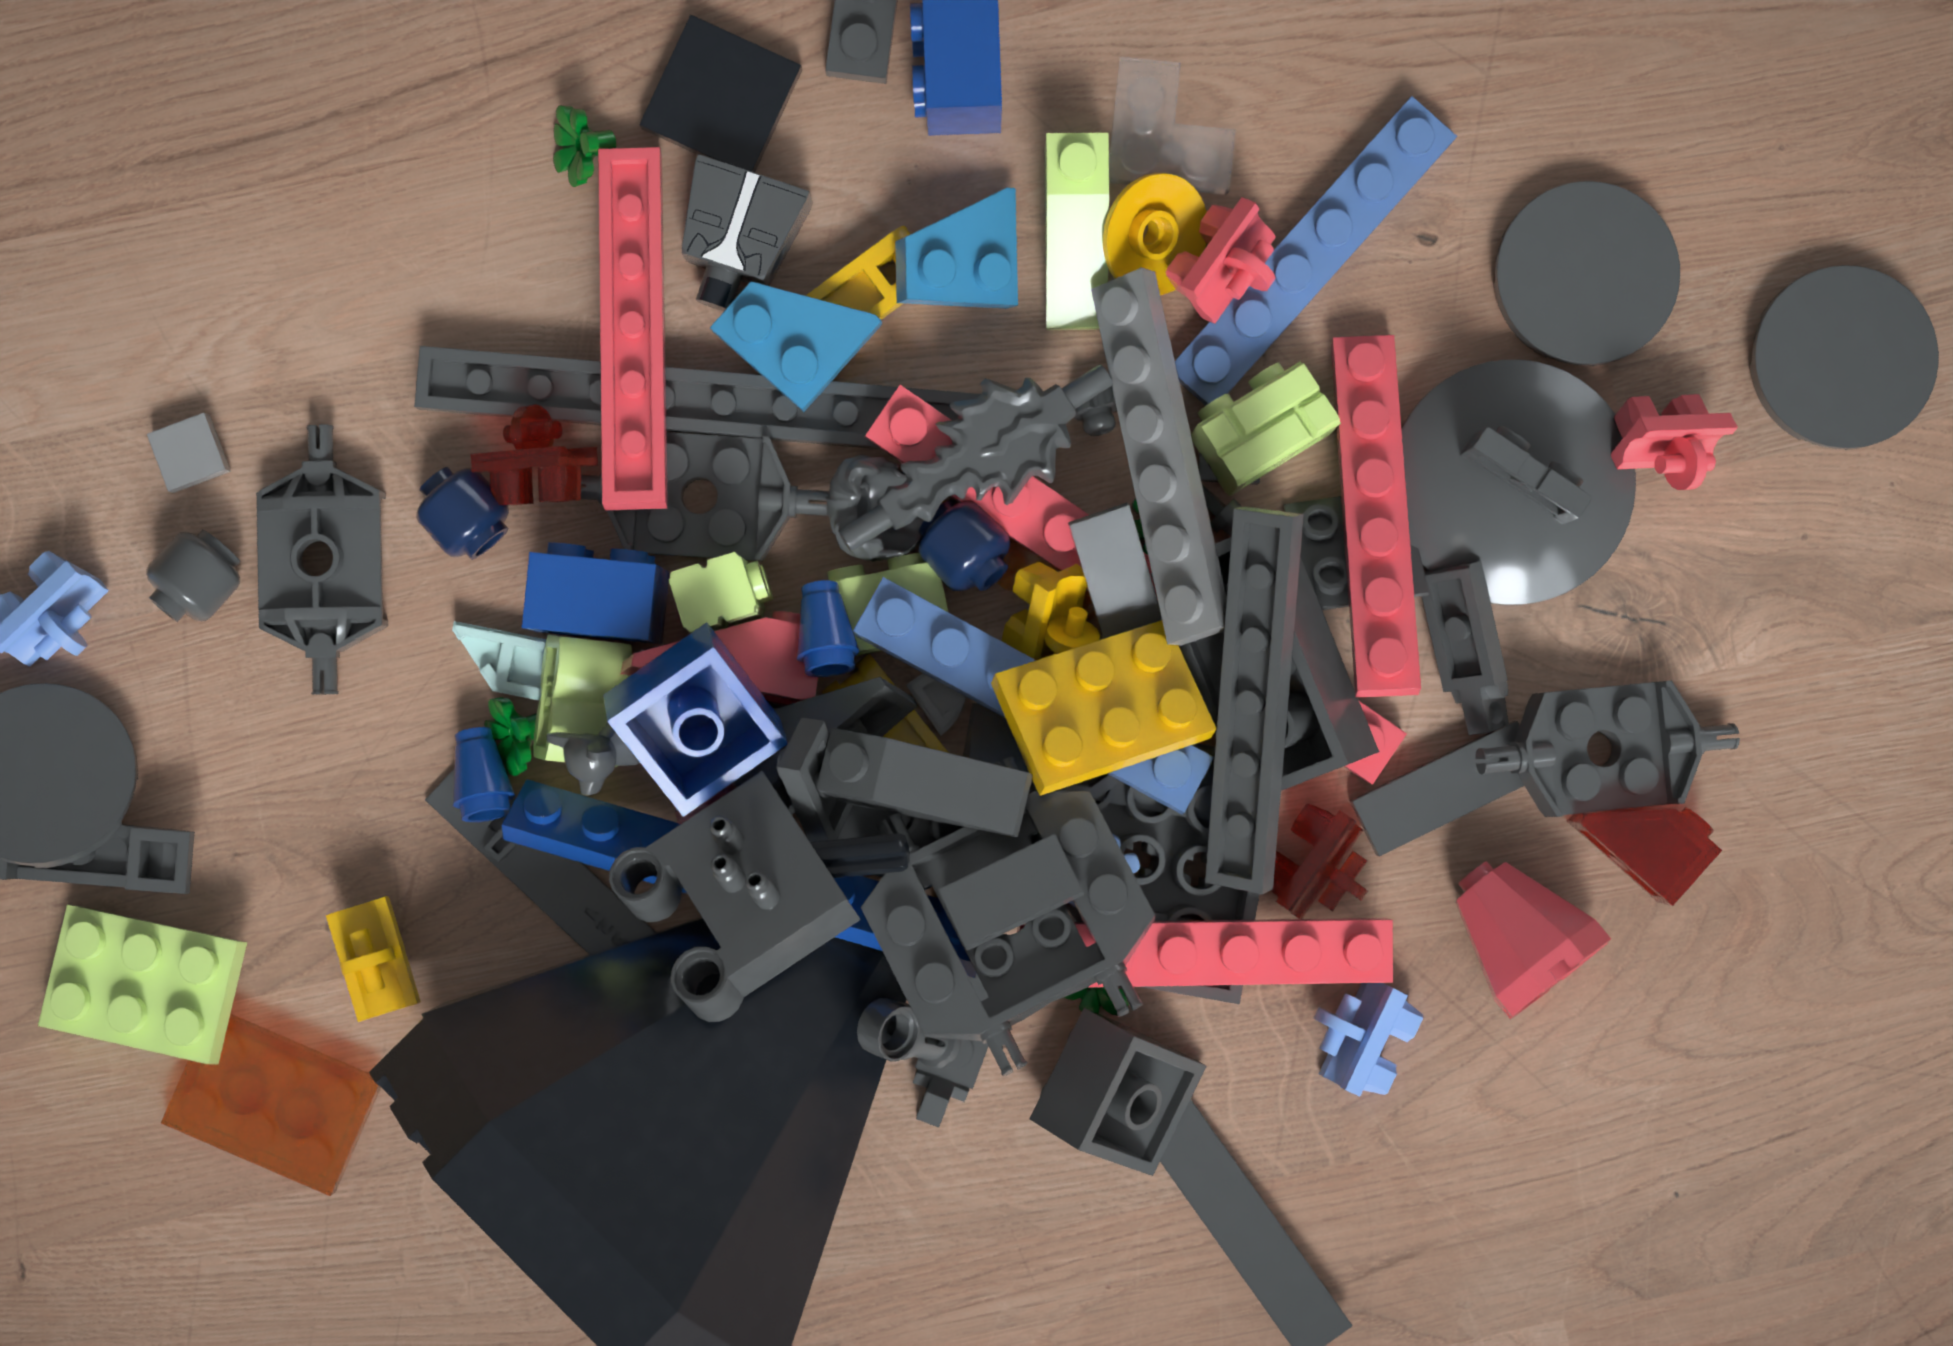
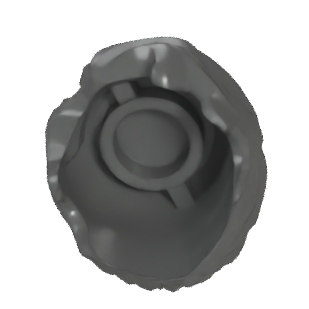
(855, 492)

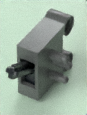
(756, 887)

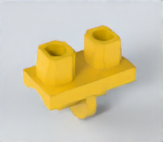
(1055, 612)
(373, 958)

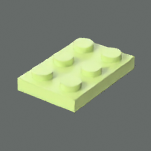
(142, 984)

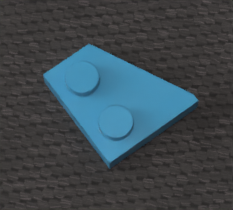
(963, 257)
(794, 338)

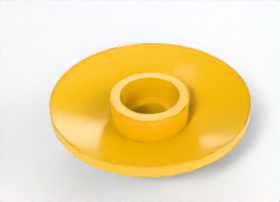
(1173, 220)

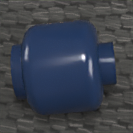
(461, 513)
(964, 546)

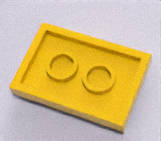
(1102, 707)

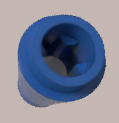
(825, 632)
(480, 777)

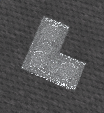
(1149, 139)

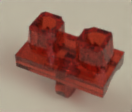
(533, 439)
(1331, 841)

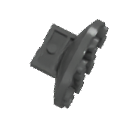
(1518, 475)

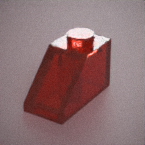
(1652, 846)

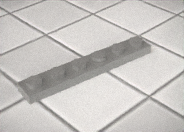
(1161, 457)

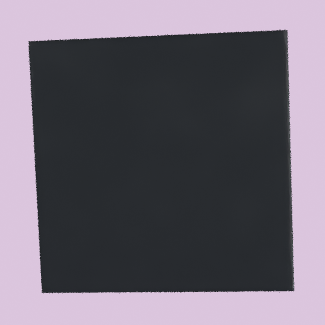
(720, 95)

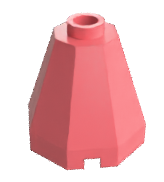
(1524, 934)

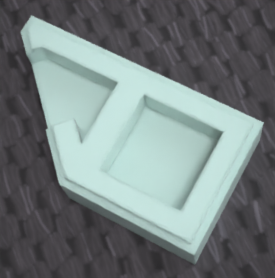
(505, 659)

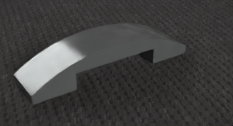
(132, 858)

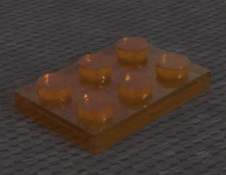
(276, 1105)

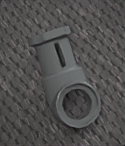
(894, 1034)

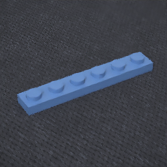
(1315, 251)
(967, 662)

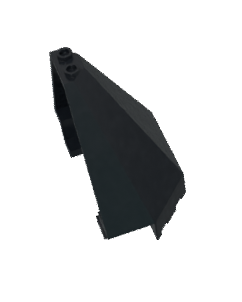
(645, 1158)

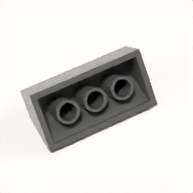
(1323, 715)

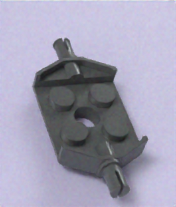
(749, 509)
(344, 603)
(1651, 741)

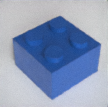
(962, 66)
(596, 597)
(694, 719)

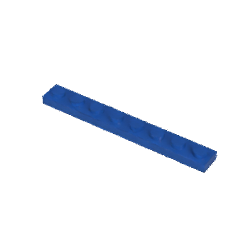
(601, 831)

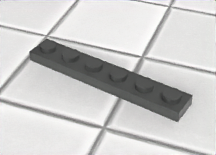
(1253, 698)

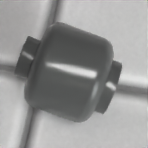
(193, 576)

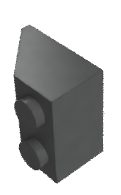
(1117, 1093)

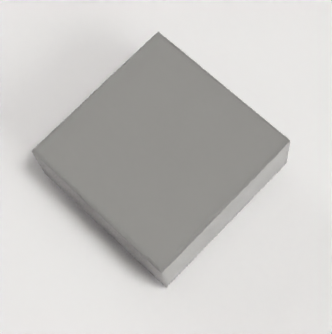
(188, 452)

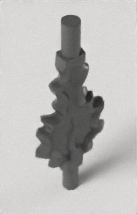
(995, 443)

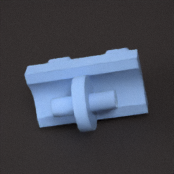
(51, 613)
(1359, 1034)

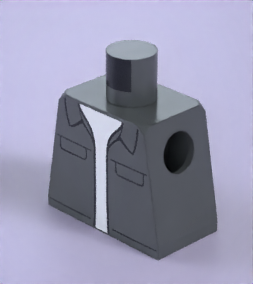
(739, 227)

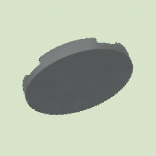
(1587, 273)
(1844, 357)
(62, 774)

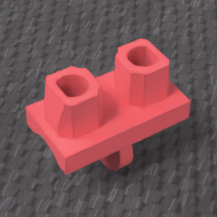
(1229, 264)
(1674, 443)

